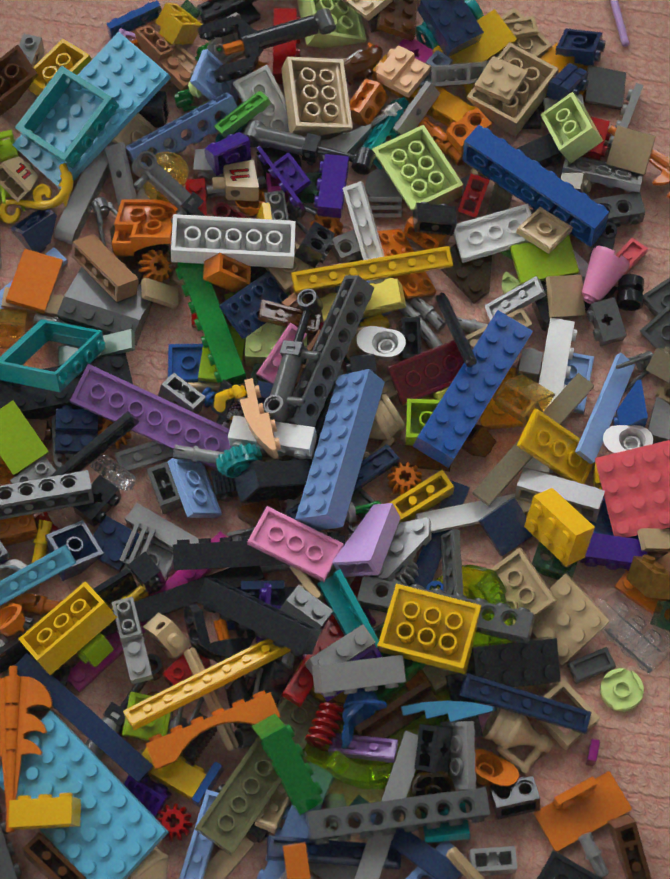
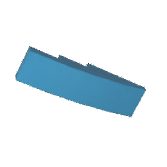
(455, 709)

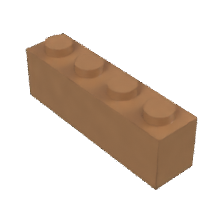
(105, 267)

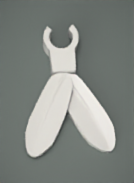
(386, 110)

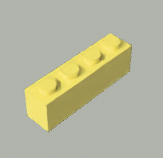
(385, 298)

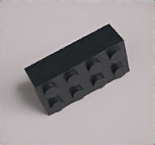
(517, 662)

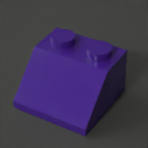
(231, 150)

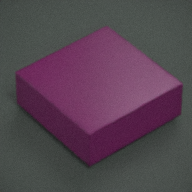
(592, 752)

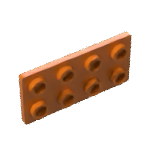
(414, 284)
(582, 810)

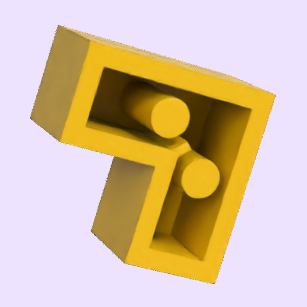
(177, 25)

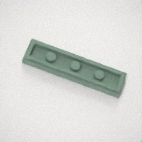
(115, 344)

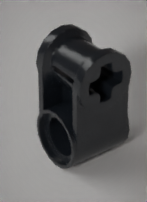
(606, 240)

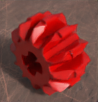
(182, 819)

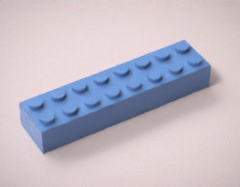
(340, 450)

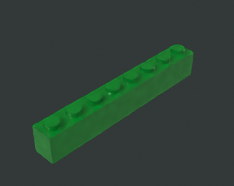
(211, 323)

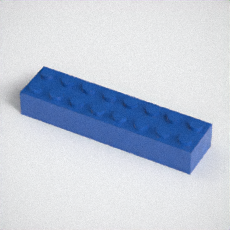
(534, 184)
(472, 389)

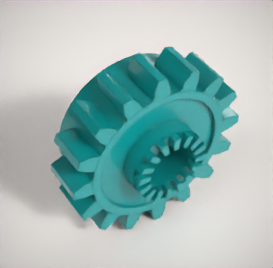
(237, 459)

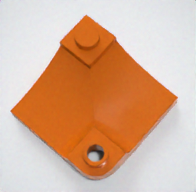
(142, 225)

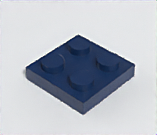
(112, 540)

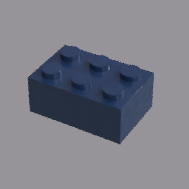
(450, 24)

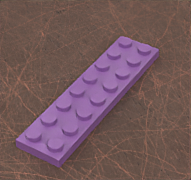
(157, 417)

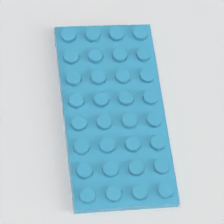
(119, 72)
(114, 824)

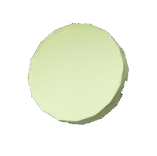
(621, 690)

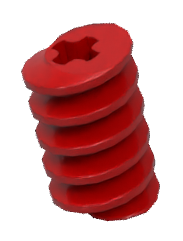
(323, 726)

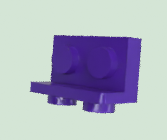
(149, 793)

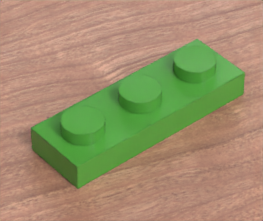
(242, 114)

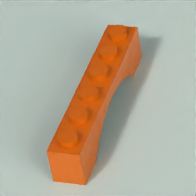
(168, 748)

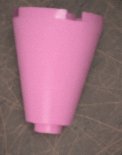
(602, 273)

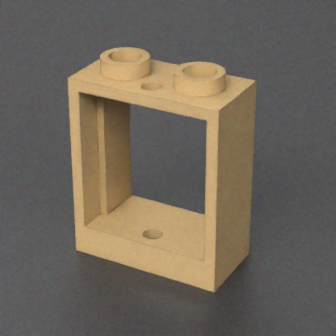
(573, 736)

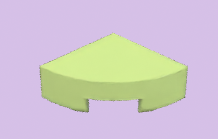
(509, 282)

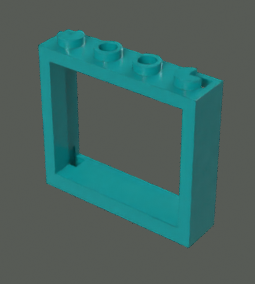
(45, 103)
(11, 362)

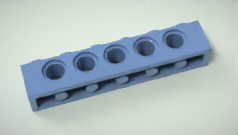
(189, 121)

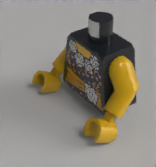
(228, 402)

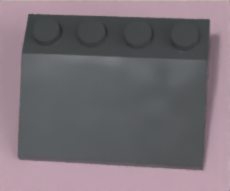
(93, 308)

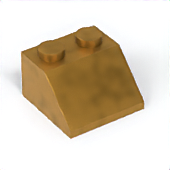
(649, 577)

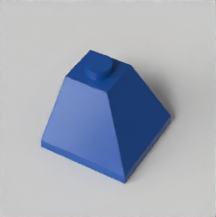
(633, 408)

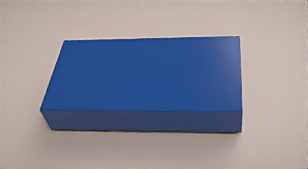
(208, 783)

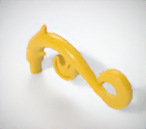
(62, 197)

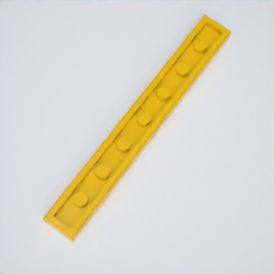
(373, 268)
(203, 683)

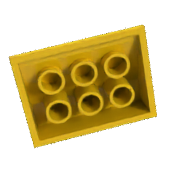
(430, 628)

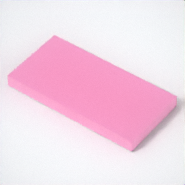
(295, 544)

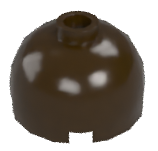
(431, 783)

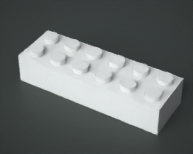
(243, 239)

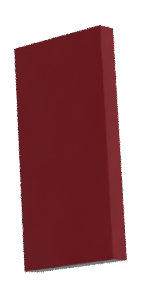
(426, 372)

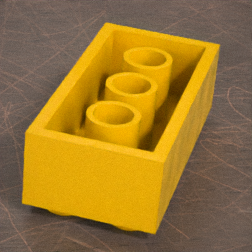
(67, 628)

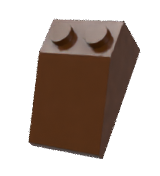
(15, 77)

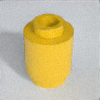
(377, 320)

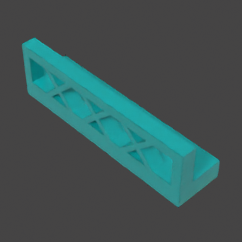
(383, 128)
(345, 605)

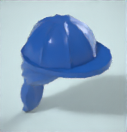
(357, 709)

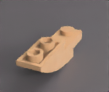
(259, 421)

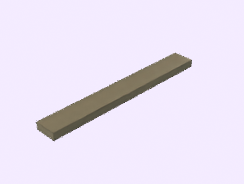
(516, 458)

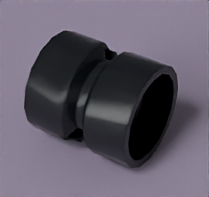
(630, 292)

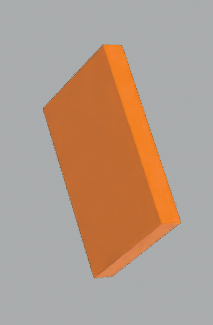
(34, 281)

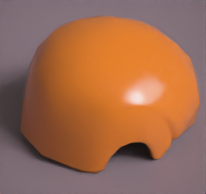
(251, 208)

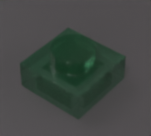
(191, 9)

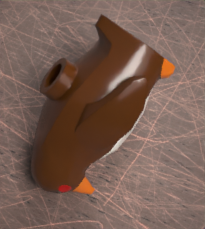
(362, 63)

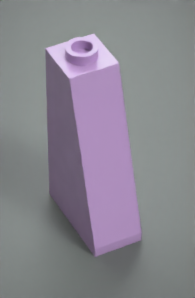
(369, 543)

